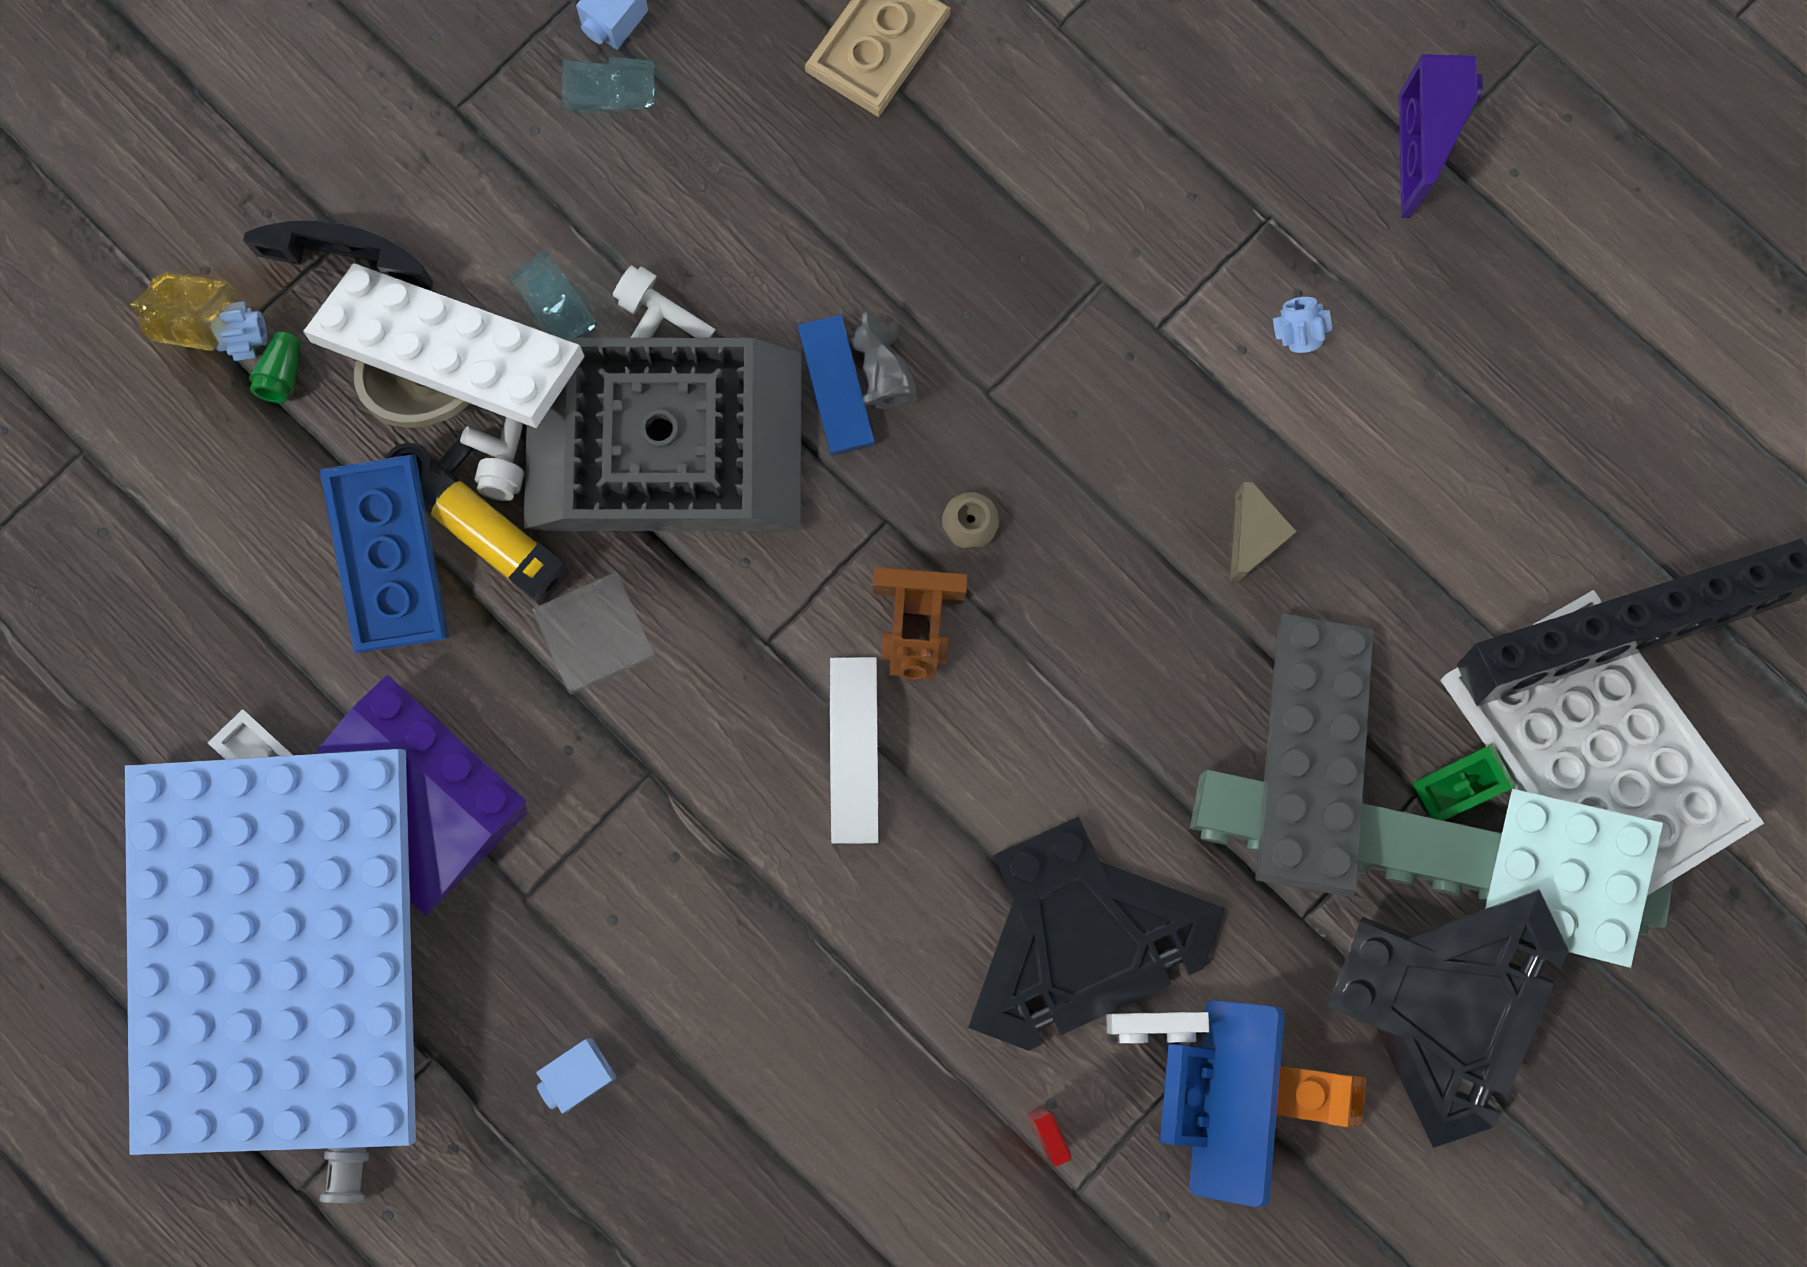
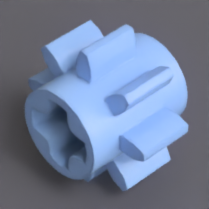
(1302, 324)
(239, 331)

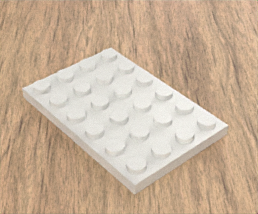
(1616, 746)

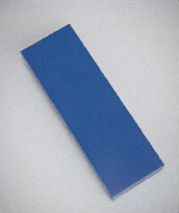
(836, 385)

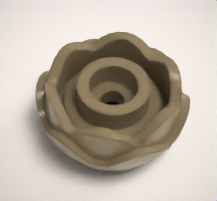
(970, 534)

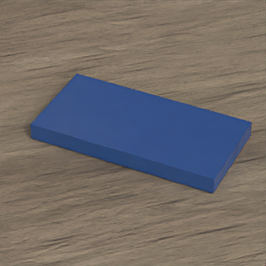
(384, 553)

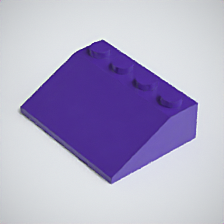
(453, 798)

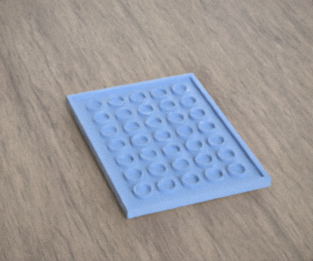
(269, 954)

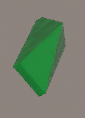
(1464, 784)

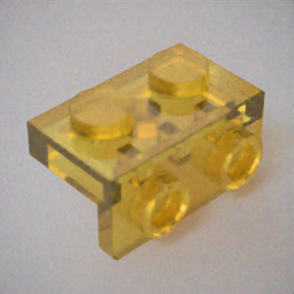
(180, 308)

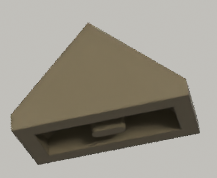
(1256, 532)

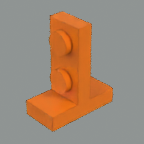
(1321, 1096)

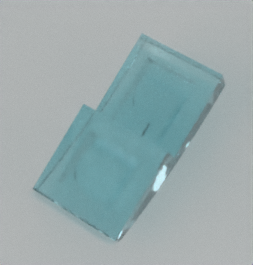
(607, 87)

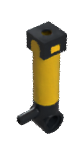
(481, 526)

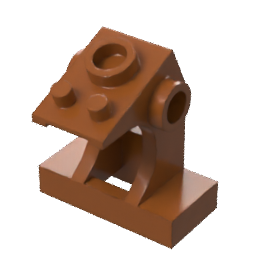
(917, 595)

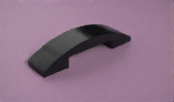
(288, 239)

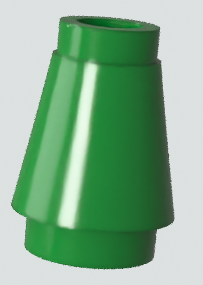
(277, 369)

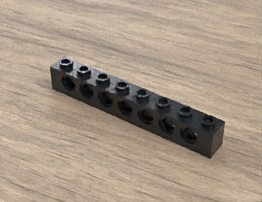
(1635, 622)

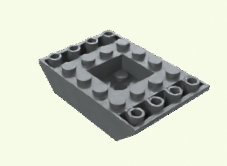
(722, 467)

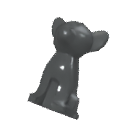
(887, 373)

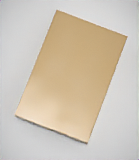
(876, 48)

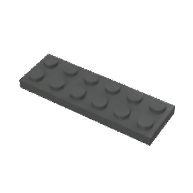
(1315, 756)

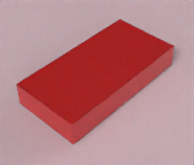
(1049, 1136)

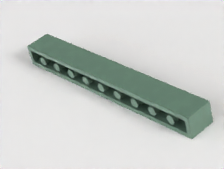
(1390, 841)

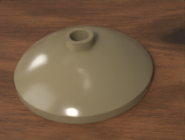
(402, 400)

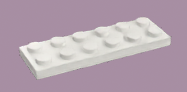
(445, 344)

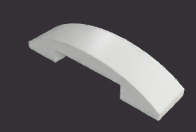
(853, 750)

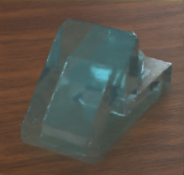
(551, 298)

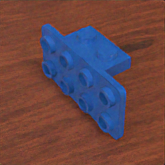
(1227, 1102)

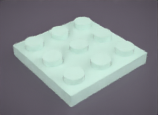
(1587, 865)

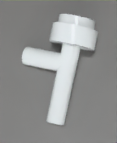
(636, 289)
(497, 476)

